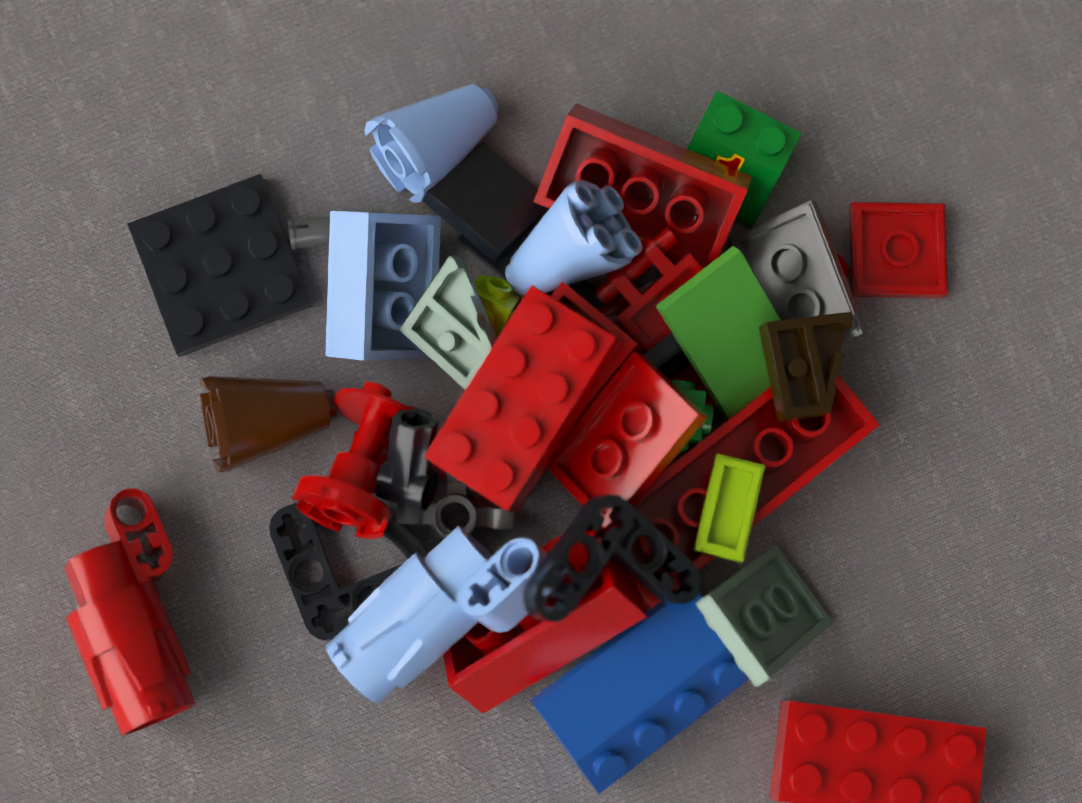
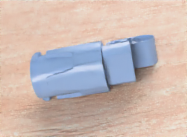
(430, 608)

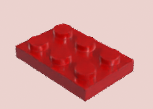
(626, 436)

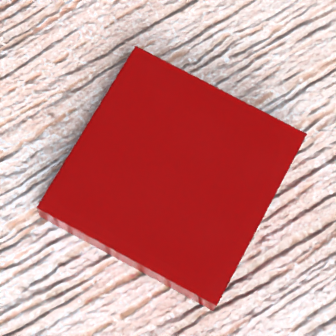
(898, 250)

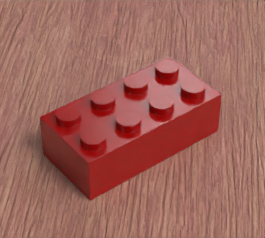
(655, 179)
(524, 400)
(873, 757)

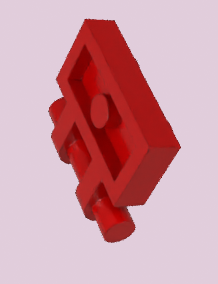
(641, 315)

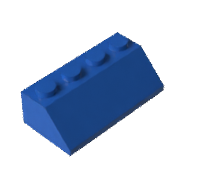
(639, 691)

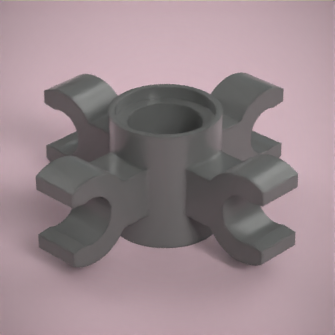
(457, 492)

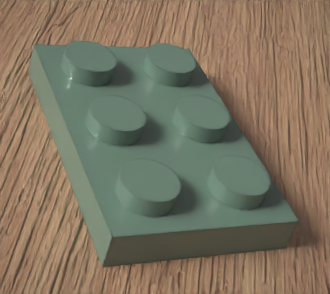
(764, 615)

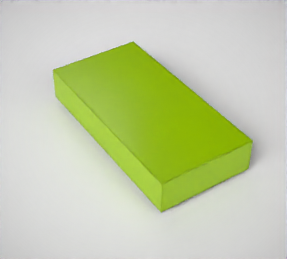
(729, 508)

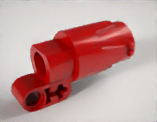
(123, 622)

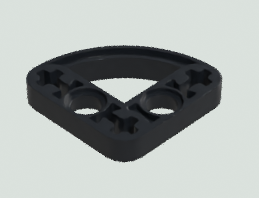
(328, 591)

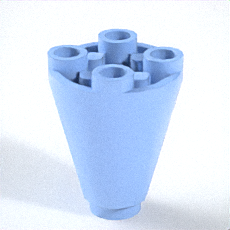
(574, 240)

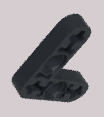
(614, 542)

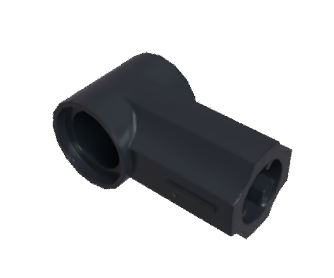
(406, 474)

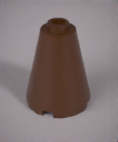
(261, 416)

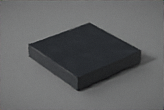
(486, 202)

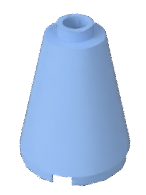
(430, 137)

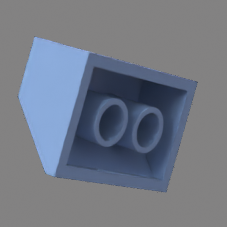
(375, 281)

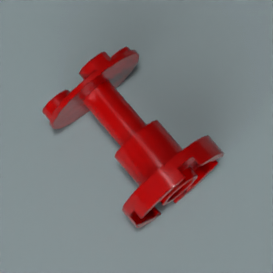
(350, 485)

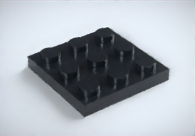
(219, 265)

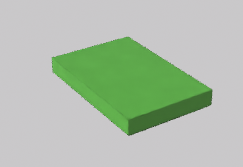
(718, 329)

